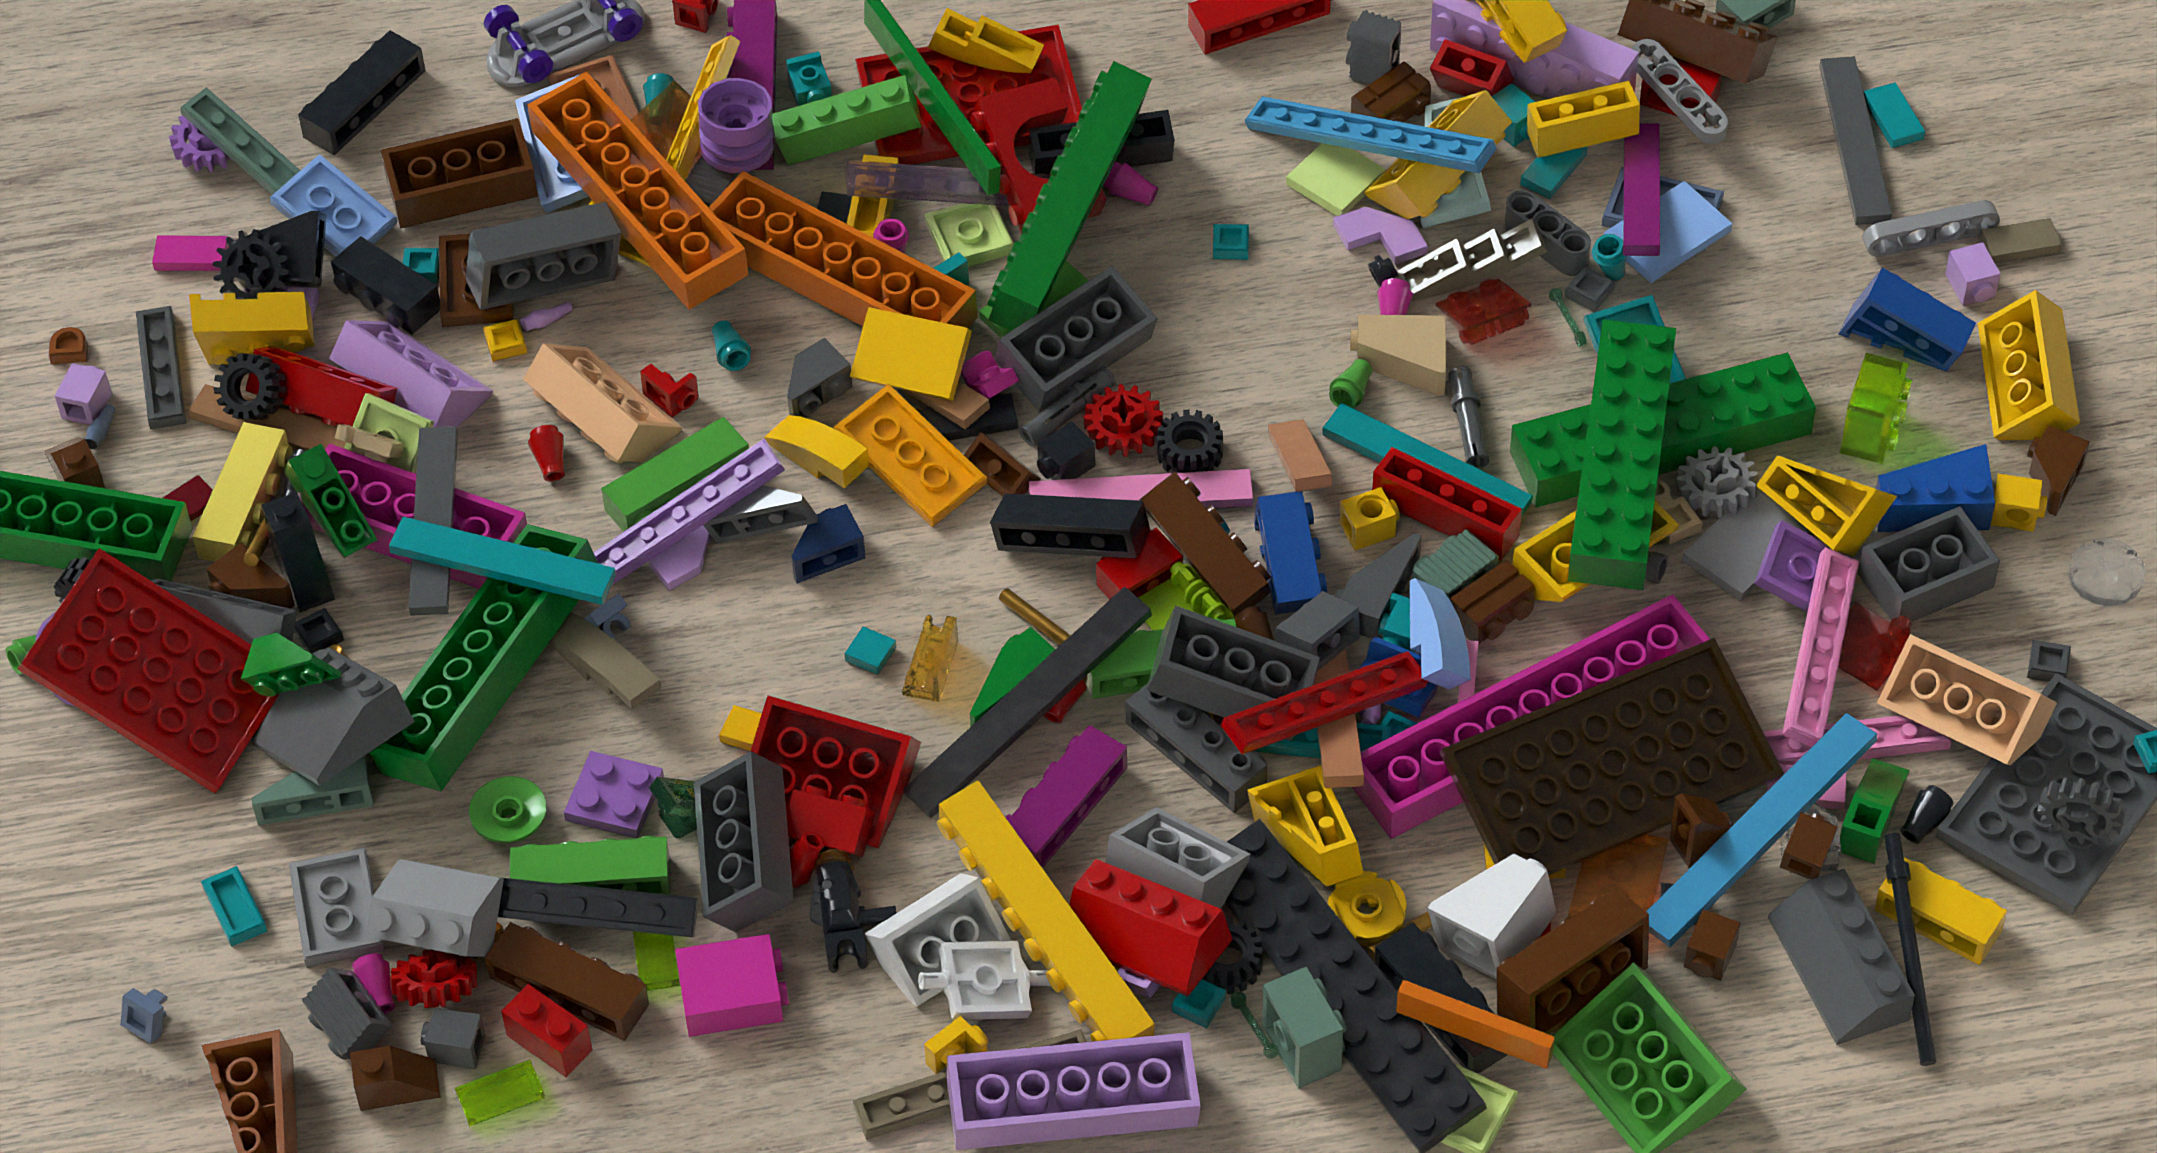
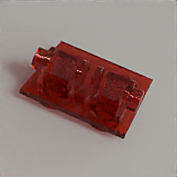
(1485, 310)
(1872, 645)

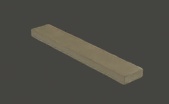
(921, 1099)

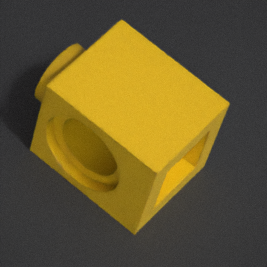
(2018, 502)
(1368, 518)

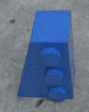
(1909, 320)
(1289, 550)

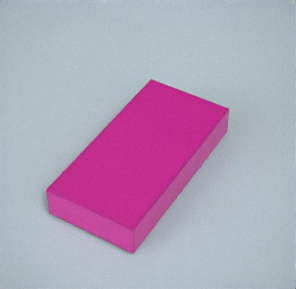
(187, 252)

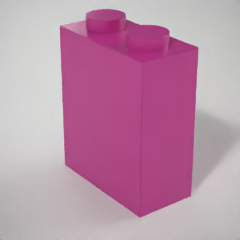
(731, 985)

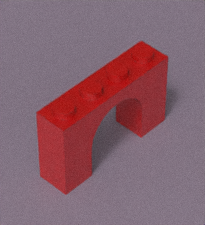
(1005, 118)

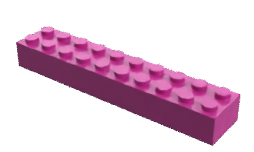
(1406, 773)

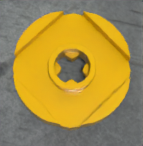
(1377, 893)

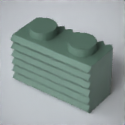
(1456, 563)

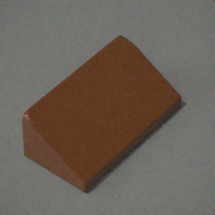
(1000, 467)

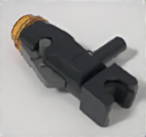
(838, 909)

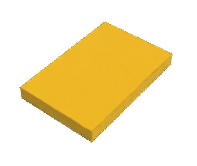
(910, 353)

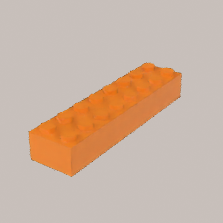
(642, 190)
(834, 260)

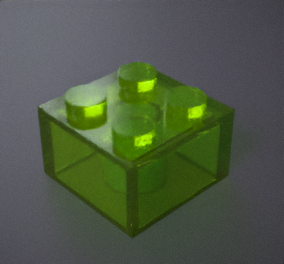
(1876, 408)

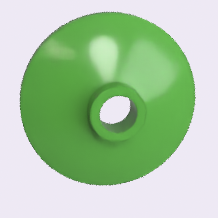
(507, 797)

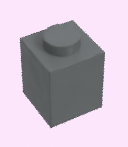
(453, 1037)

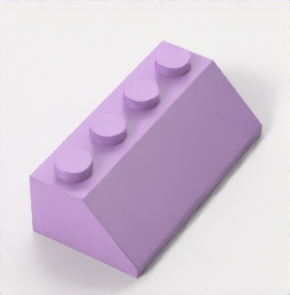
(423, 378)

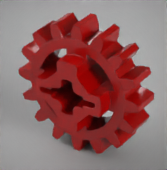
(1105, 423)
(433, 978)

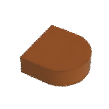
(68, 346)

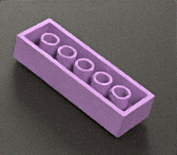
(1575, 66)
(1072, 1091)

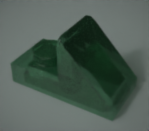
(676, 804)

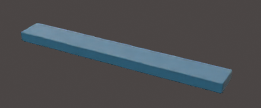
(1371, 134)
(1759, 829)

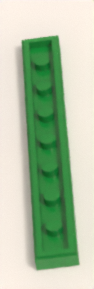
(933, 96)

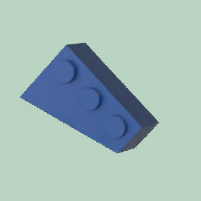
(1939, 487)

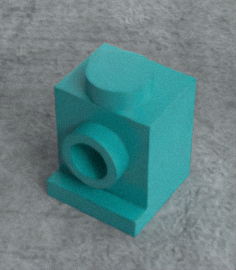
(808, 78)
(1396, 624)

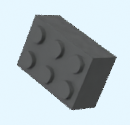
(1928, 566)

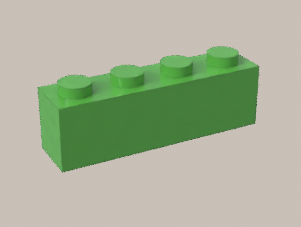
(846, 120)
(671, 473)
(1129, 664)
(607, 863)

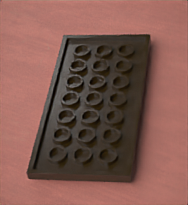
(1612, 760)

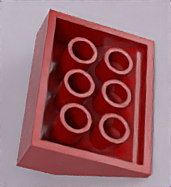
(837, 757)

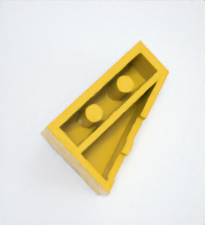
(1526, 25)
(242, 325)
(1826, 504)
(1309, 824)

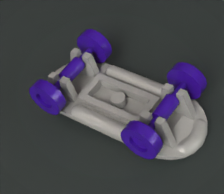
(556, 38)

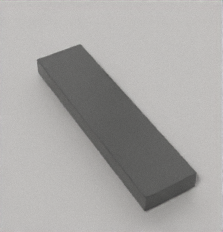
(160, 367)

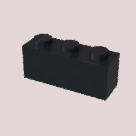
(385, 285)

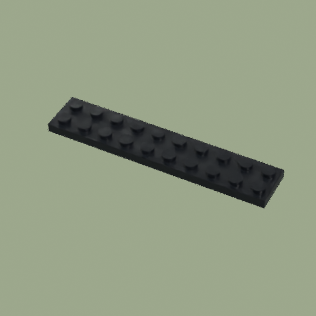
(1385, 1048)

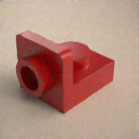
(666, 393)

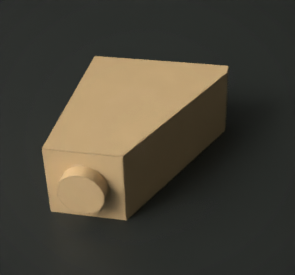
(1404, 348)

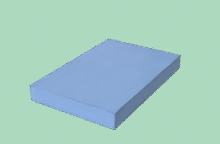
(347, 206)
(1686, 228)

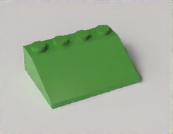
(1645, 1063)

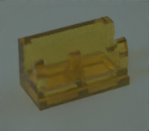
(932, 660)

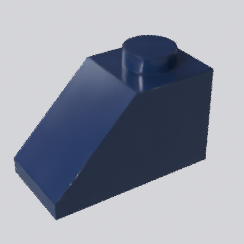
(828, 544)

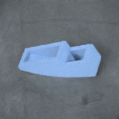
(1437, 636)

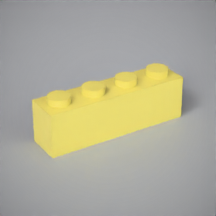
(243, 486)

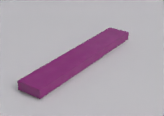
(1642, 192)

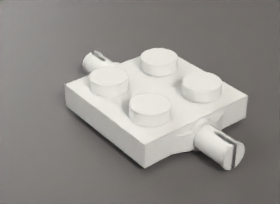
(984, 980)

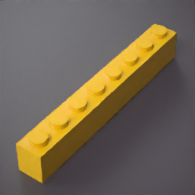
(1042, 917)

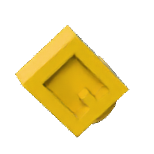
(954, 1040)

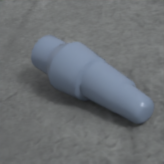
(99, 427)

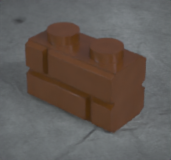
(1394, 95)
(1494, 602)

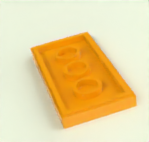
(912, 455)

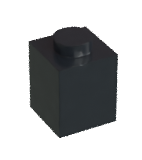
(1066, 454)

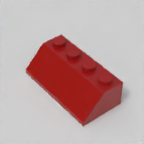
(1149, 926)

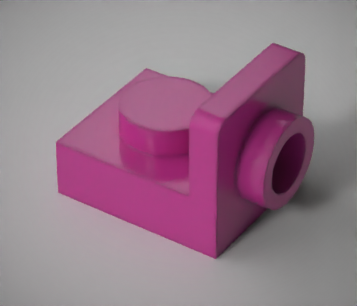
(985, 376)

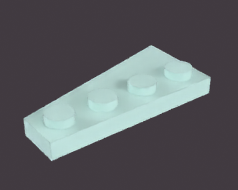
(1467, 198)

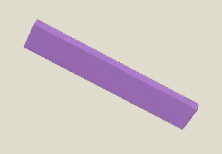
(690, 510)

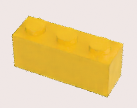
(1583, 119)
(1947, 913)

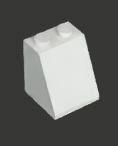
(1494, 913)

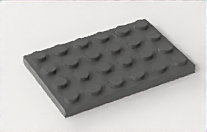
(1999, 815)

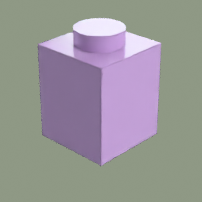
(1972, 274)
(83, 393)

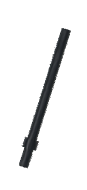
(1898, 875)

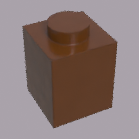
(1808, 846)
(1711, 945)

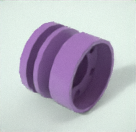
(735, 125)

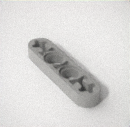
(1683, 88)
(1894, 237)

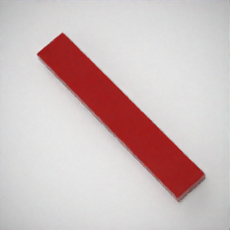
(1323, 702)

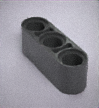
(1565, 242)

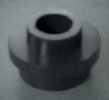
(1382, 269)

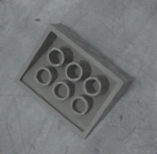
(332, 722)

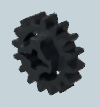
(246, 254)

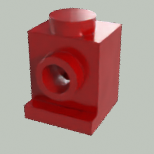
(694, 13)

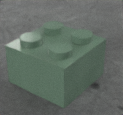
(1303, 1026)

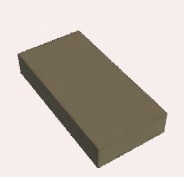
(2021, 240)

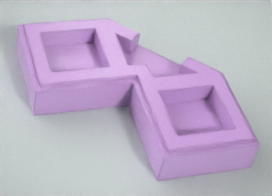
(1369, 225)
(682, 559)

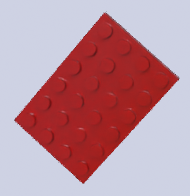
(965, 85)
(150, 670)

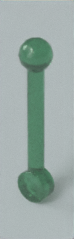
(1556, 295)
(1238, 1001)

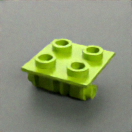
(1186, 591)

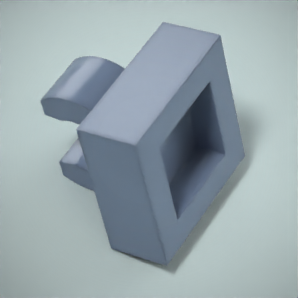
(608, 614)
(143, 1013)

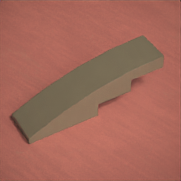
(1467, 264)
(604, 660)

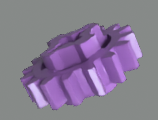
(199, 150)

